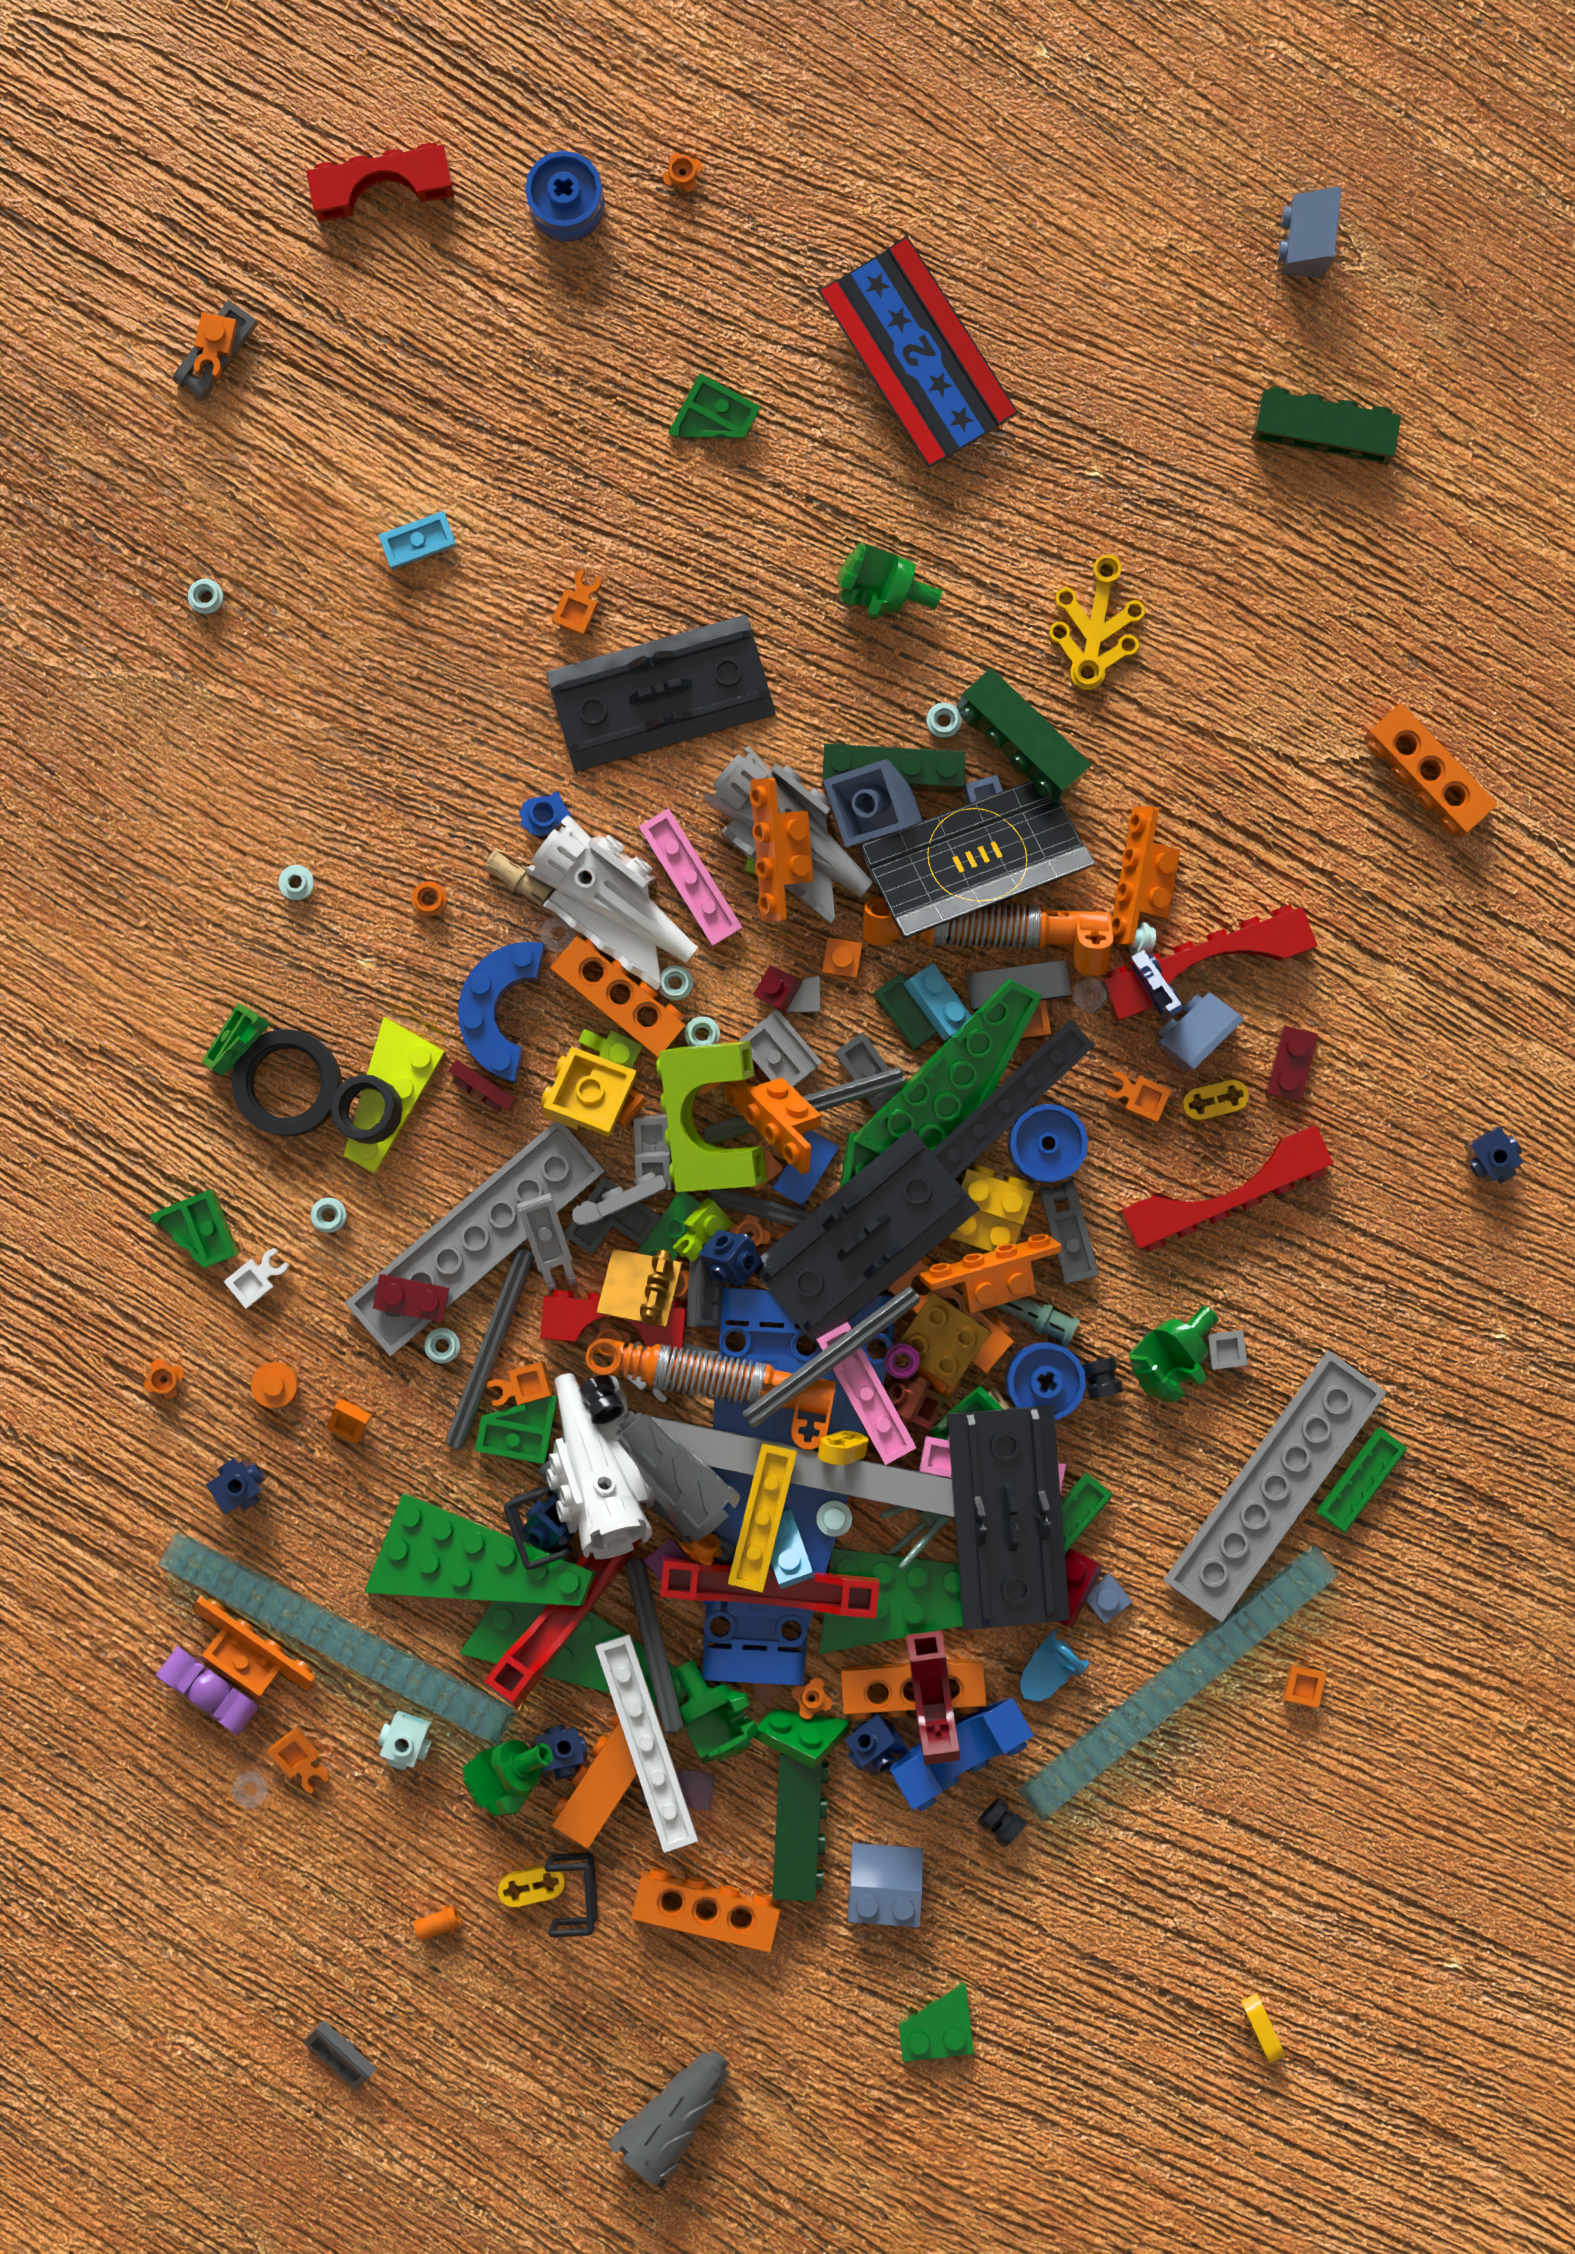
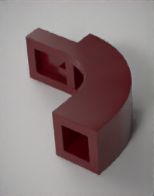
(932, 1697)

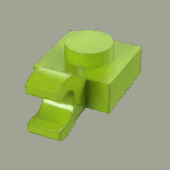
(615, 1049)
(702, 1226)

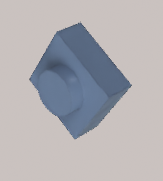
(981, 788)
(1108, 1598)

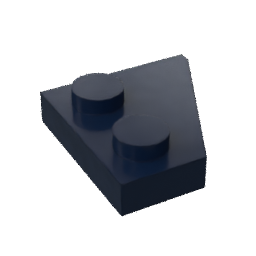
(1160, 993)

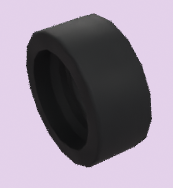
(345, 1095)

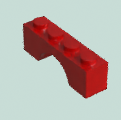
(338, 187)
(567, 1317)

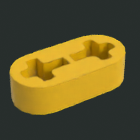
(1216, 1108)
(843, 1447)
(533, 1894)
(1263, 2028)

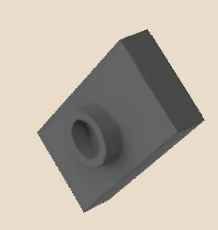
(703, 1297)
(339, 2055)

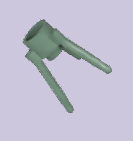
(931, 1520)

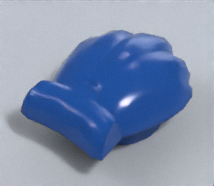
(543, 814)

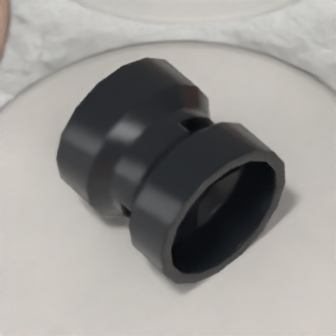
(1102, 1377)
(602, 1402)
(1001, 1822)

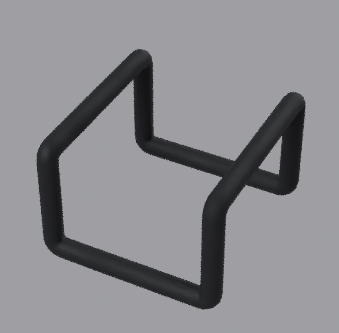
(516, 1525)
(590, 1894)

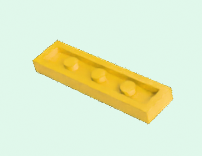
(762, 1517)

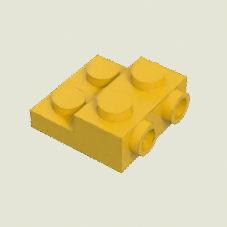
(587, 1092)
(1001, 1209)

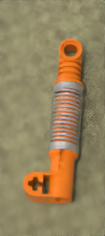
(1032, 928)
(715, 1378)

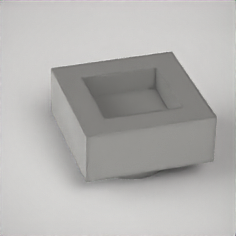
(1226, 1349)

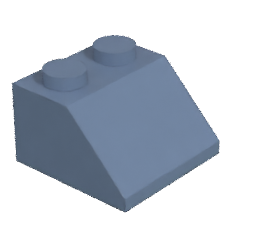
(1310, 233)
(871, 802)
(1198, 1031)
(885, 1885)

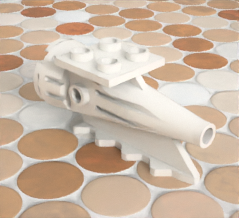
(612, 907)
(596, 1478)

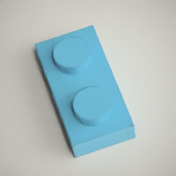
(417, 540)
(938, 1001)
(789, 1554)

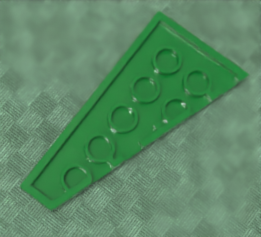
(957, 1075)
(454, 1557)
(909, 1600)
(577, 1660)

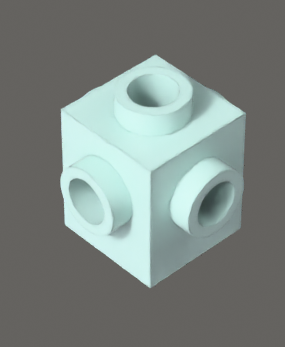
(411, 1729)

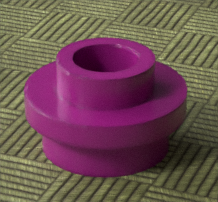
(902, 1371)

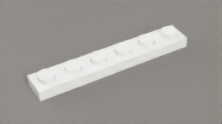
(646, 1743)

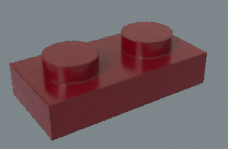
(1291, 1064)
(469, 1079)
(411, 1298)
(1081, 1577)

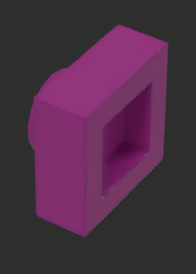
(656, 1558)

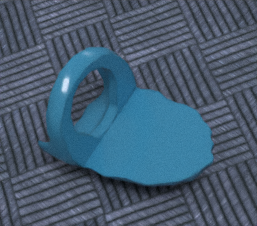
(1050, 1668)

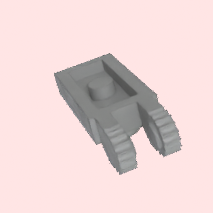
(617, 1200)
(546, 1238)

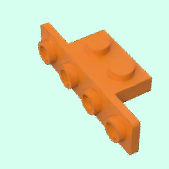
(781, 848)
(1145, 876)
(778, 1115)
(993, 1276)
(244, 1655)

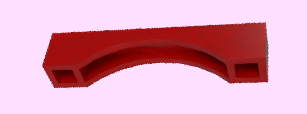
(1273, 938)
(1291, 1159)
(823, 1593)
(542, 1642)

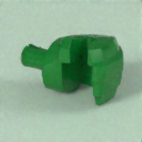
(882, 582)
(1173, 1355)
(714, 1717)
(505, 1775)

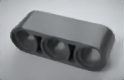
(1047, 978)

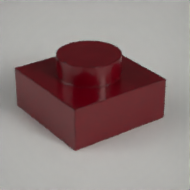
(777, 988)

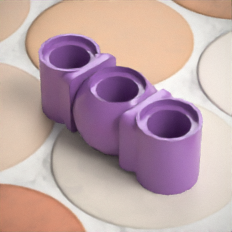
(207, 1691)

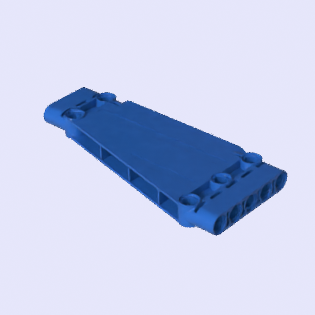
(761, 1622)

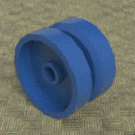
(547, 189)
(1026, 1147)
(1059, 1364)

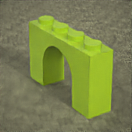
(694, 1161)

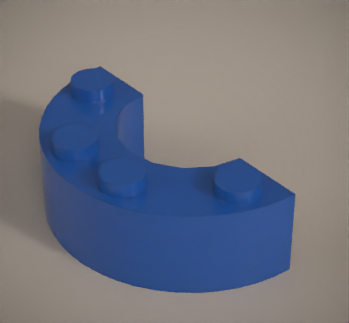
(481, 1000)
(980, 1736)

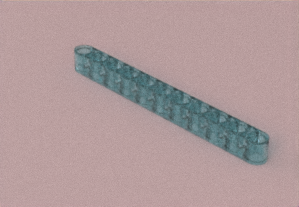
(337, 1638)
(1178, 1682)

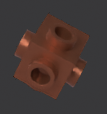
(908, 1397)

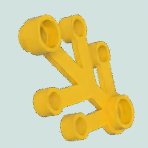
(1095, 629)

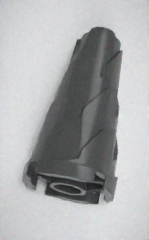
(680, 1481)
(668, 2123)

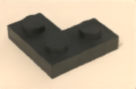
(633, 1221)

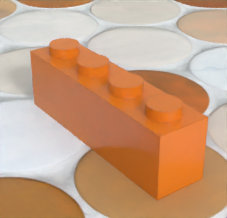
(597, 1788)

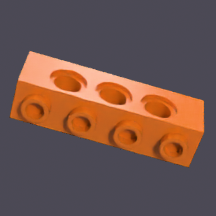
(1450, 775)
(571, 968)
(998, 1340)
(858, 1679)
(720, 1926)

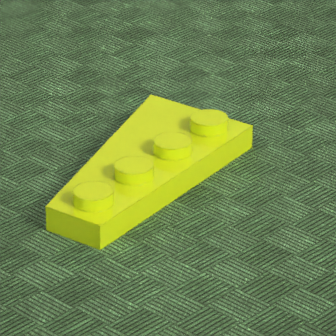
(405, 1064)

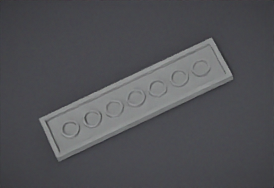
(480, 1229)
(1274, 1486)

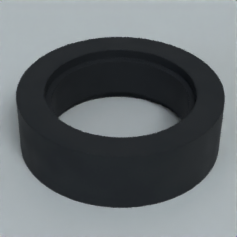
(246, 1068)

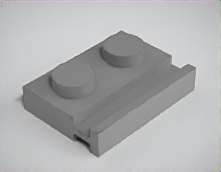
(781, 1050)

